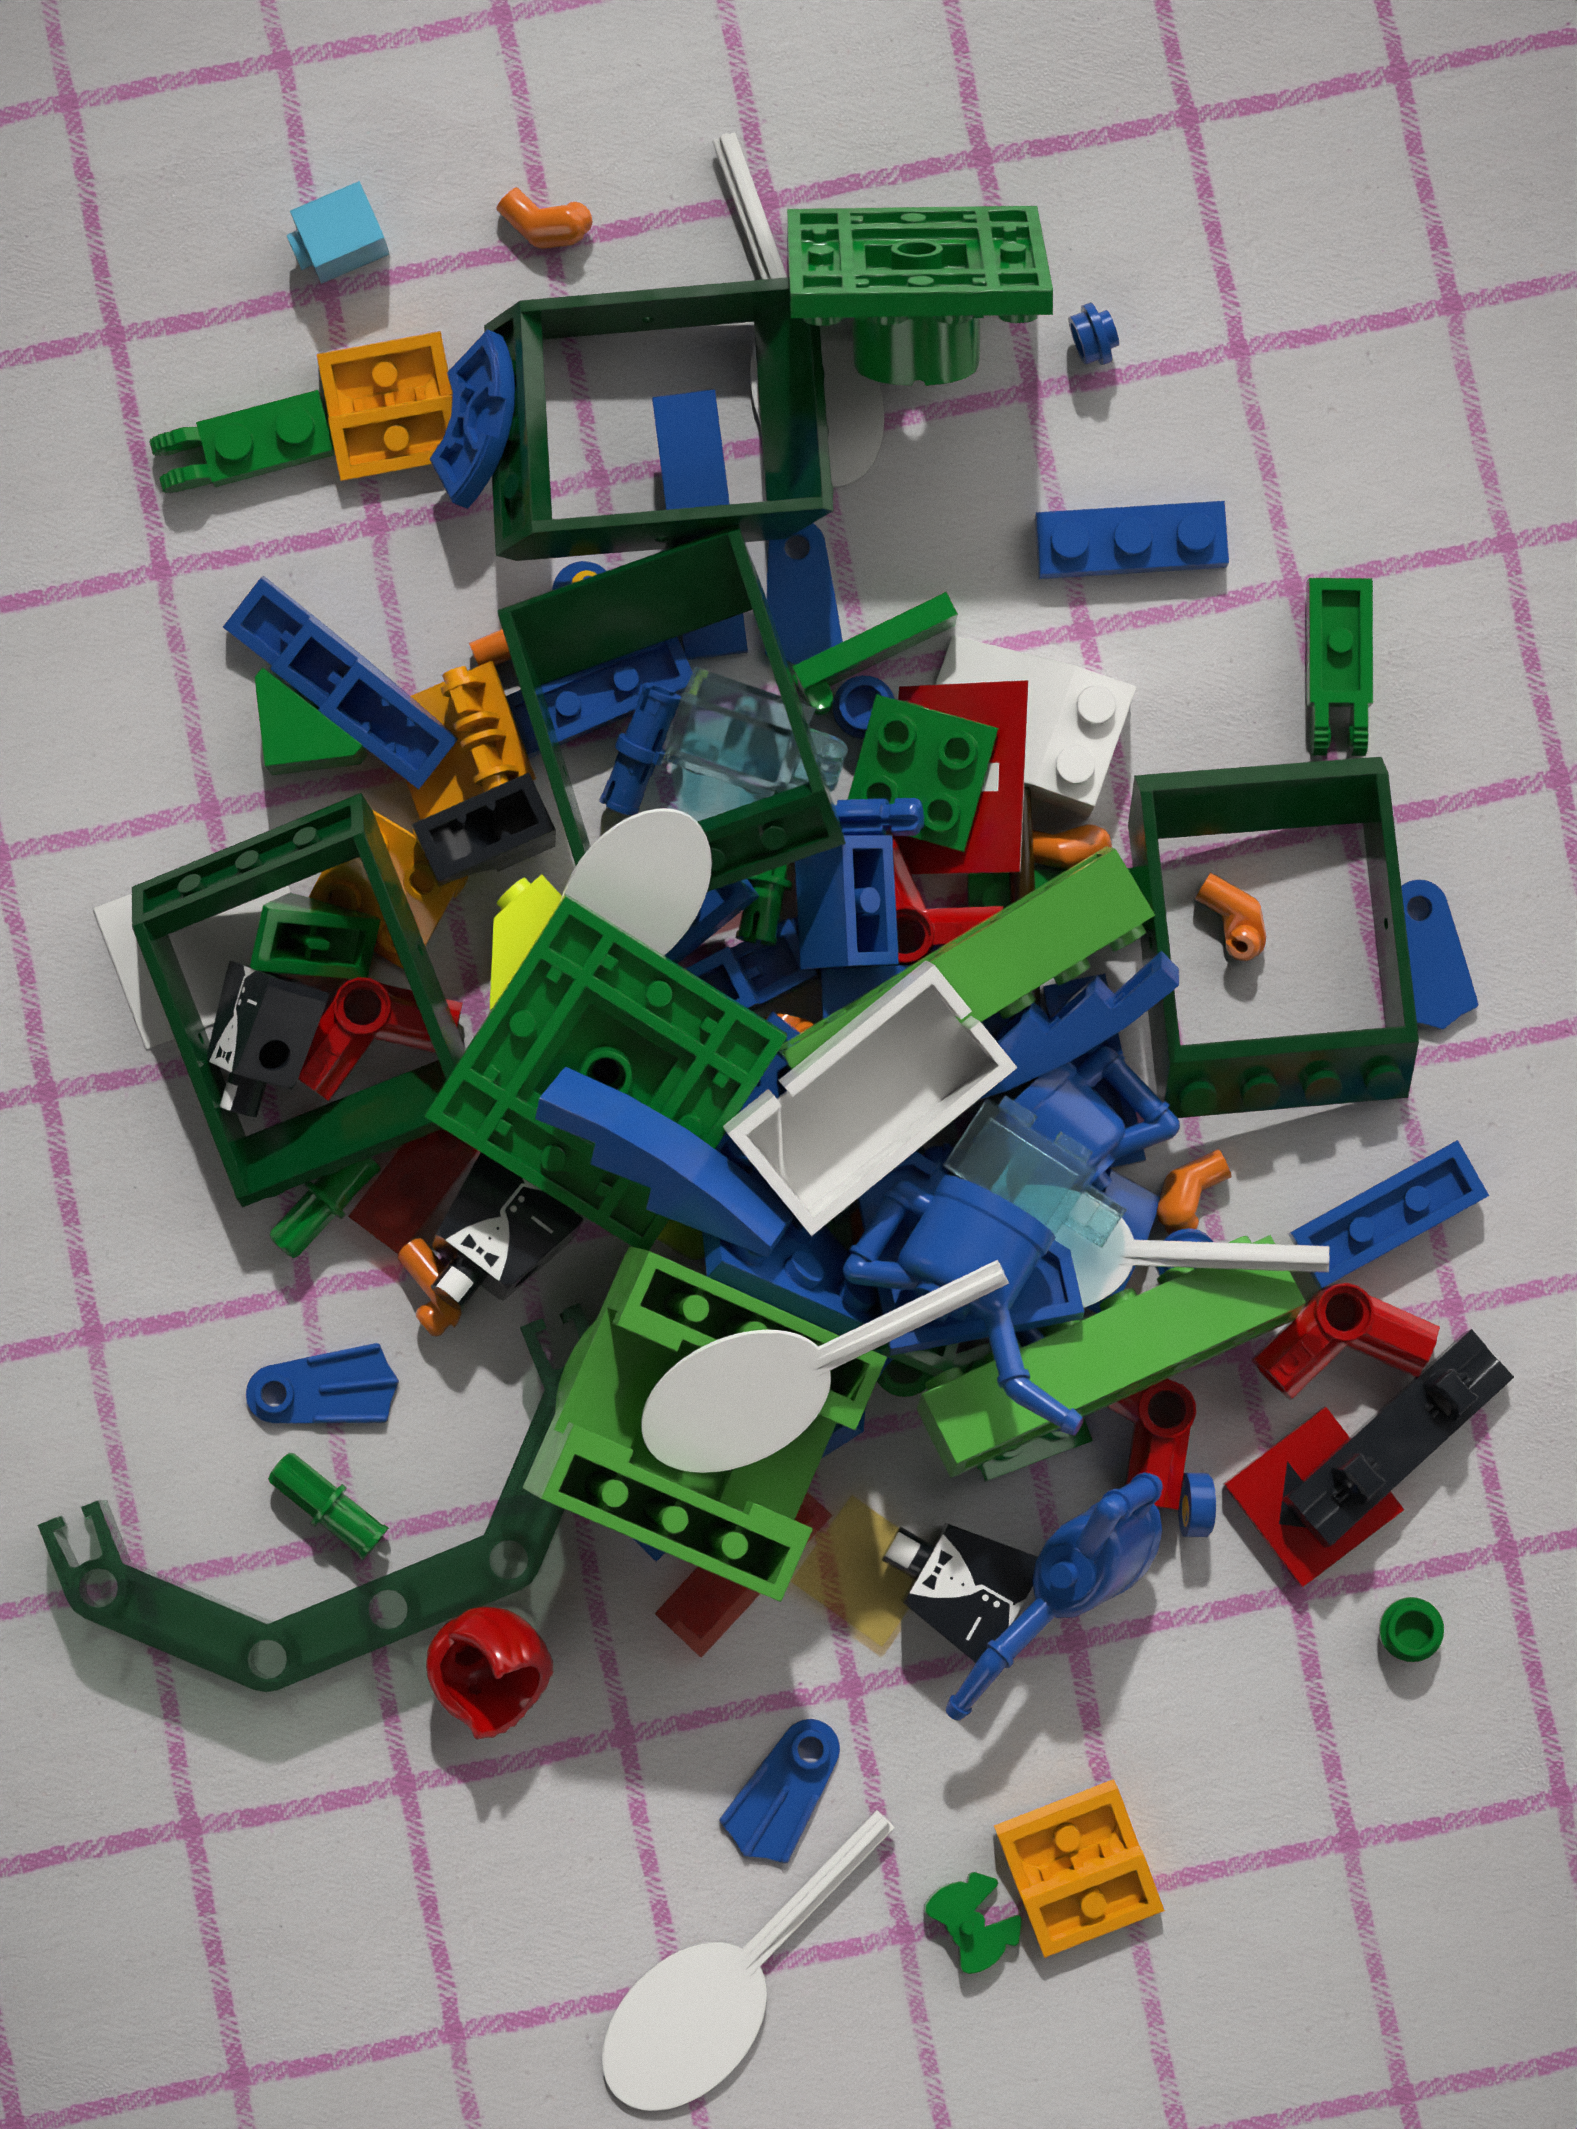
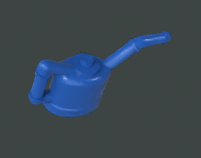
(1070, 1104)
(957, 1234)
(1074, 1573)

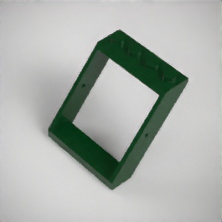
(790, 415)
(644, 607)
(1293, 1068)
(347, 1128)

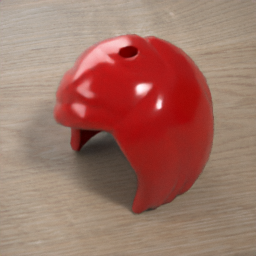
(488, 1669)

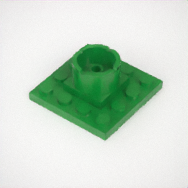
(917, 282)
(587, 998)

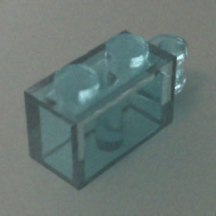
(745, 737)
(1032, 1170)

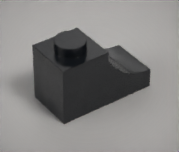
(486, 831)

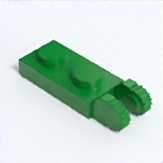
(248, 442)
(1339, 658)

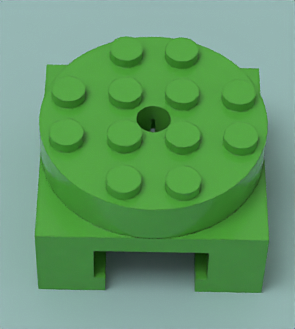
(595, 1449)

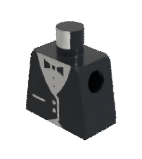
(262, 1033)
(498, 1234)
(963, 1584)

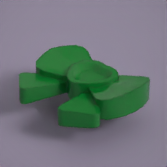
(977, 1944)

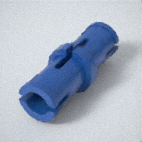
(640, 749)

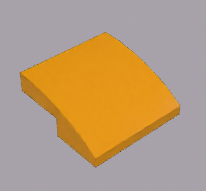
(386, 403)
(1079, 1868)

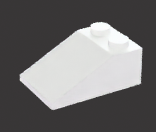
(1070, 718)

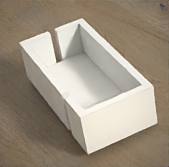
(870, 1097)

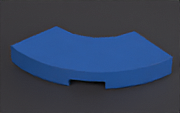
(479, 419)

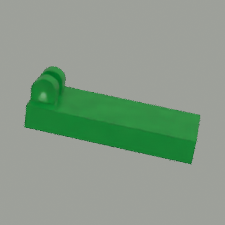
(817, 674)

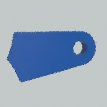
(803, 597)
(1437, 960)
(328, 1388)
(782, 1794)

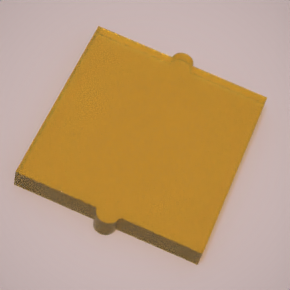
(849, 1573)

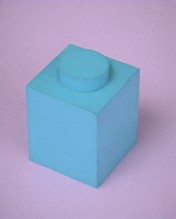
(337, 233)

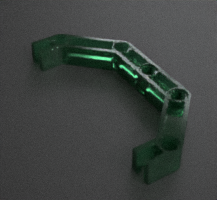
(339, 1628)

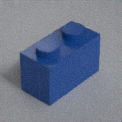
(848, 905)

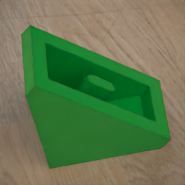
(299, 735)
(314, 938)

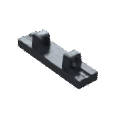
(1397, 1439)

